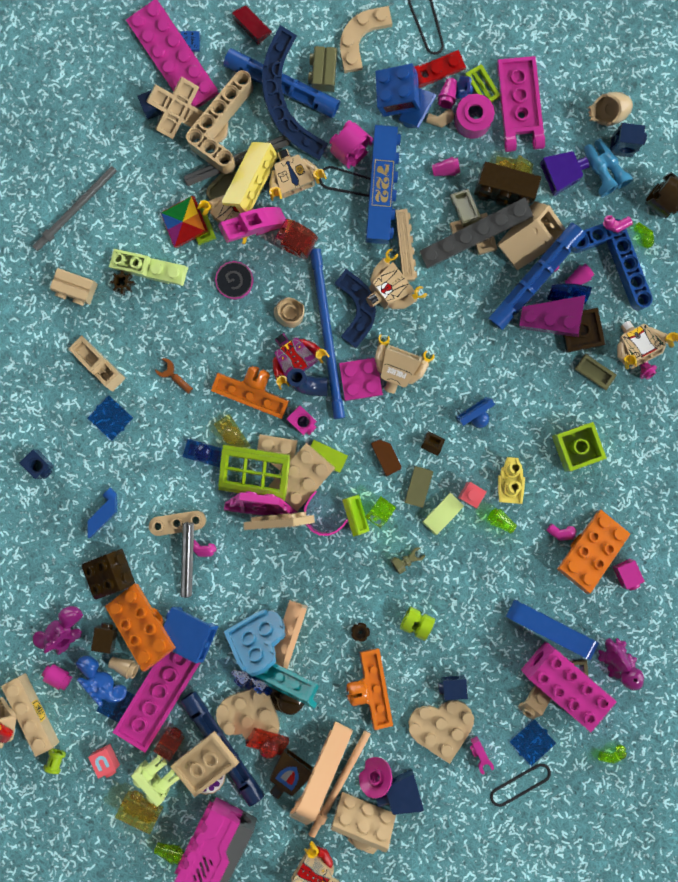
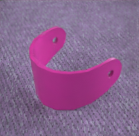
(316, 531)

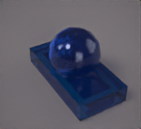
(203, 452)

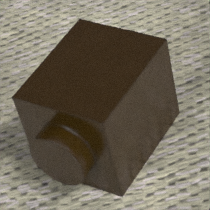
(104, 638)

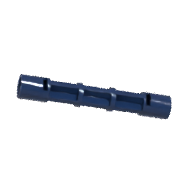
(202, 718)

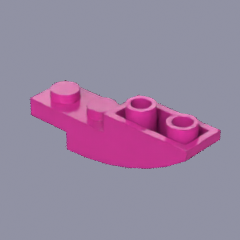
(252, 222)

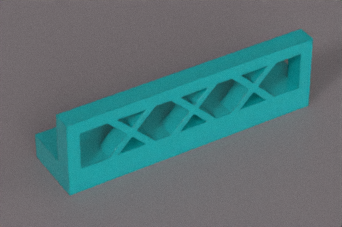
(290, 684)

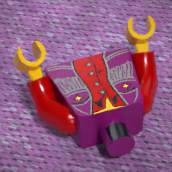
(294, 355)

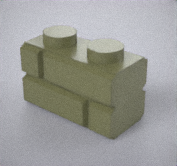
(324, 68)

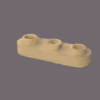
(168, 526)

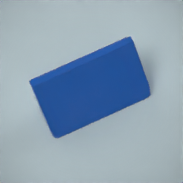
(414, 118)

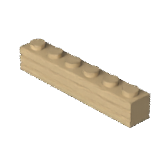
(404, 241)

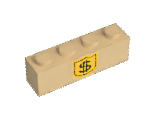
(30, 714)

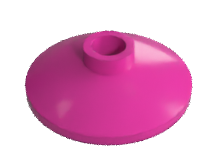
(369, 777)

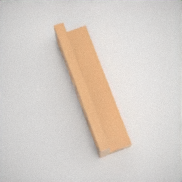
(293, 621)

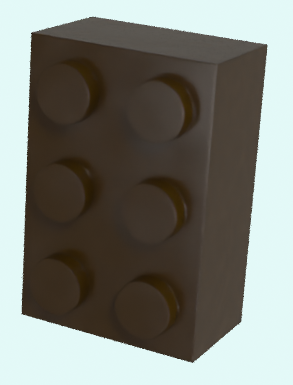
(506, 184)

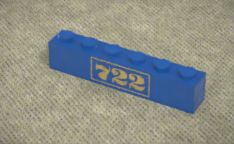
(381, 184)

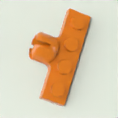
(251, 392)
(372, 689)

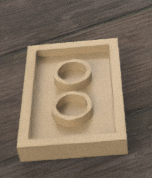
(305, 475)
(278, 521)
(204, 764)
(363, 822)

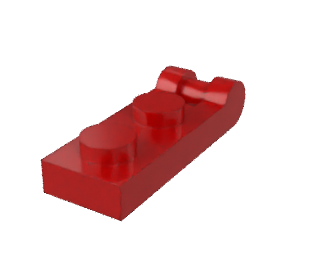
(440, 68)

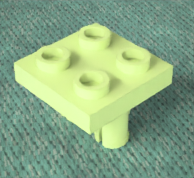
(151, 783)

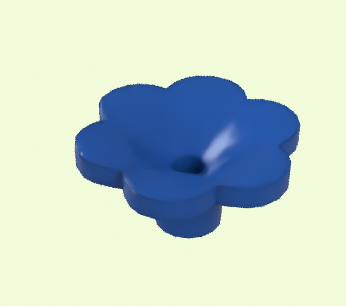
(464, 87)

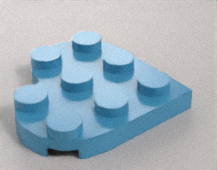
(254, 641)

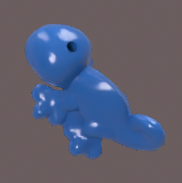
(99, 684)

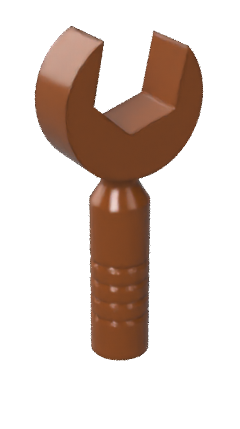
(175, 377)

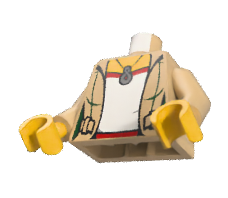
(642, 344)

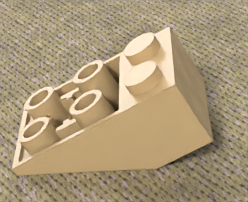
(531, 237)

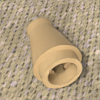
(124, 667)

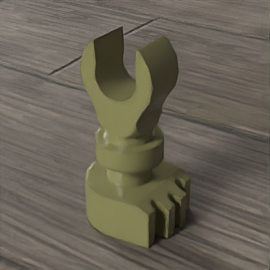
(399, 565)

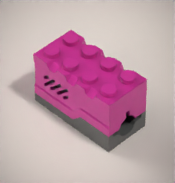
(216, 844)

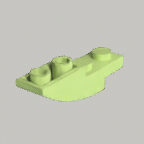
(148, 268)

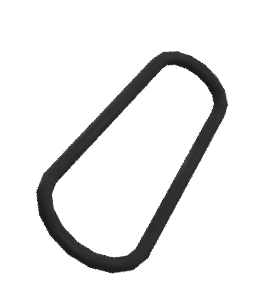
(421, 33)
(341, 190)

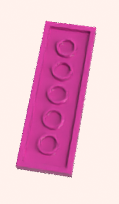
(170, 51)
(155, 700)

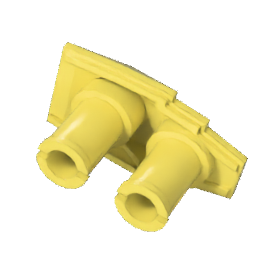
(511, 482)

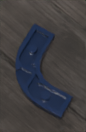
(365, 314)

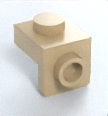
(535, 703)

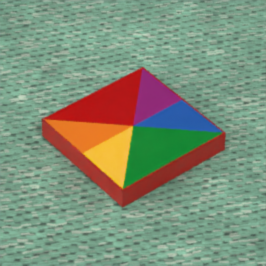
(184, 222)

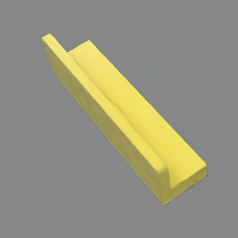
(251, 176)

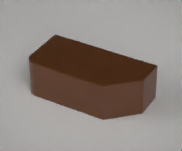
(386, 457)

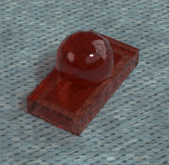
(267, 742)

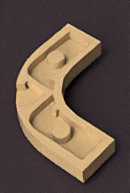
(355, 30)

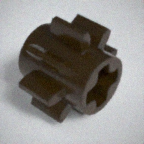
(127, 287)

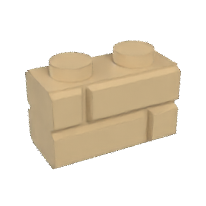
(73, 286)

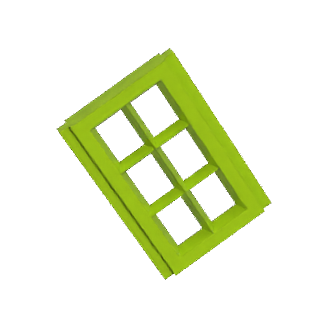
(257, 455)

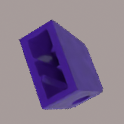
(563, 170)

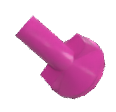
(647, 370)

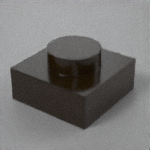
(433, 443)

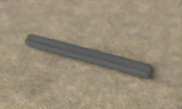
(210, 171)

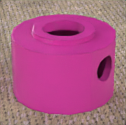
(471, 127)

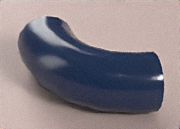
(307, 384)

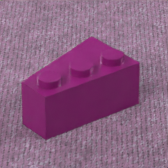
(554, 317)

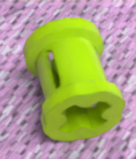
(54, 761)

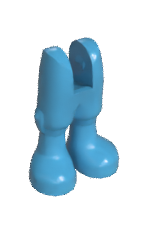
(601, 163)

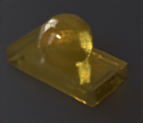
(231, 432)

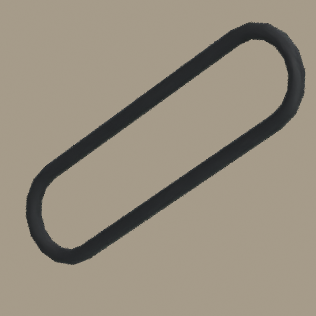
(515, 778)

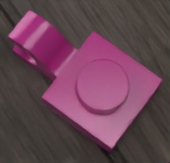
(478, 750)

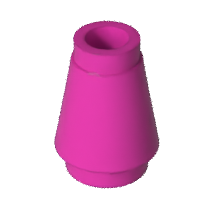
(447, 96)
(447, 167)
(581, 275)

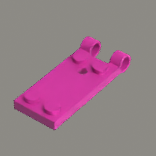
(520, 94)

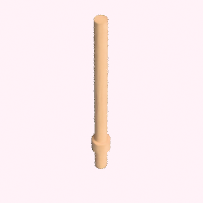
(322, 815)

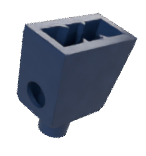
(402, 795)

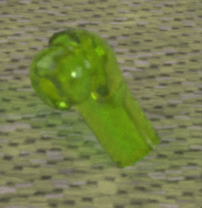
(647, 235)
(614, 757)

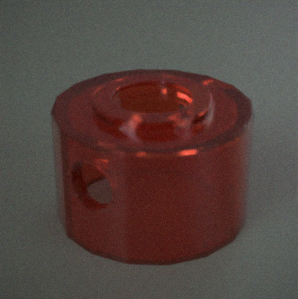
(296, 239)

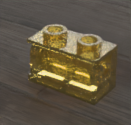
(138, 812)

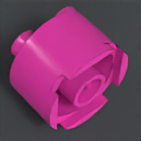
(350, 144)

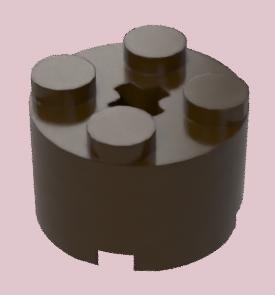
(664, 196)

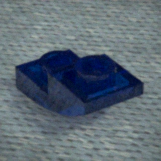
(566, 291)
(244, 679)

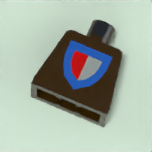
(289, 774)

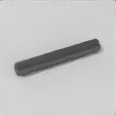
(187, 559)

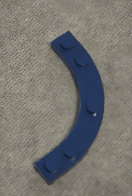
(275, 101)

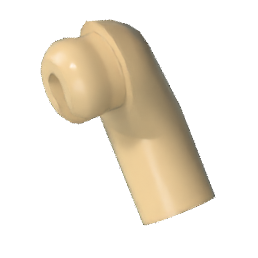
(441, 120)

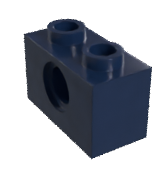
(628, 139)

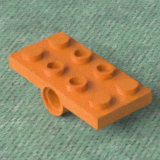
(593, 551)
(140, 627)

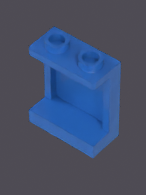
(189, 634)

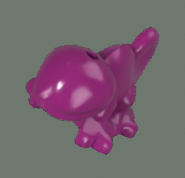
(58, 632)
(621, 662)

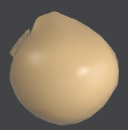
(610, 108)

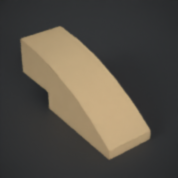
(96, 363)

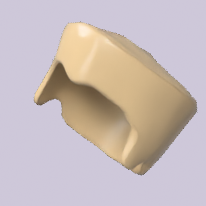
(289, 312)

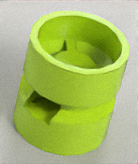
(424, 623)

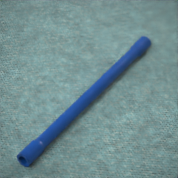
(317, 265)

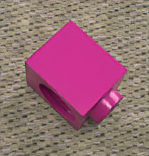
(296, 415)
(628, 574)

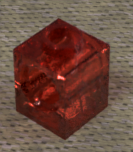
(169, 743)

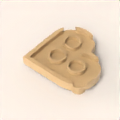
(247, 710)
(442, 728)

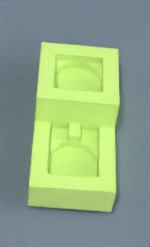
(443, 514)

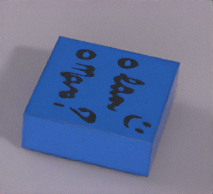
(192, 39)

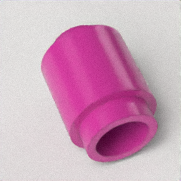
(56, 677)

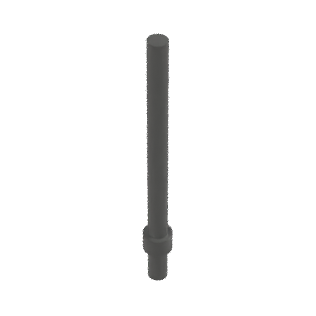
(48, 235)

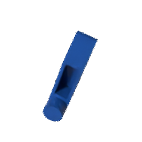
(104, 514)

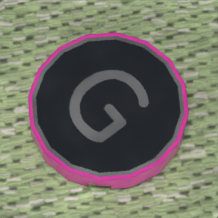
(234, 280)

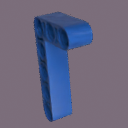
(619, 257)

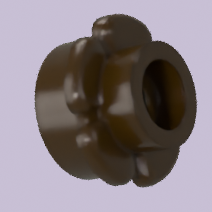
(360, 637)

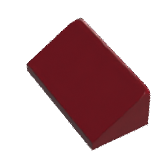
(251, 24)

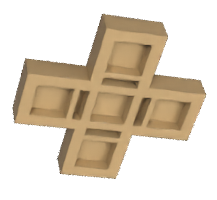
(175, 106)

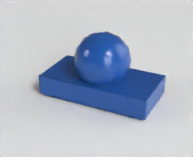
(476, 413)

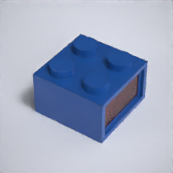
(397, 90)

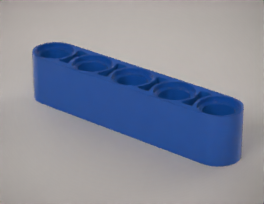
(552, 629)

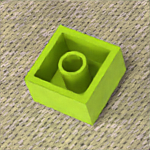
(579, 447)

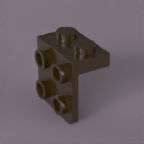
(108, 574)

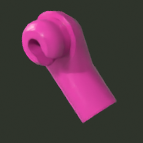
(617, 226)
(562, 535)
(204, 551)

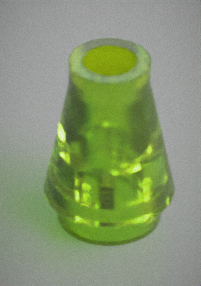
(500, 520)
(169, 852)

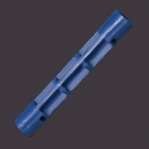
(291, 87)
(537, 275)

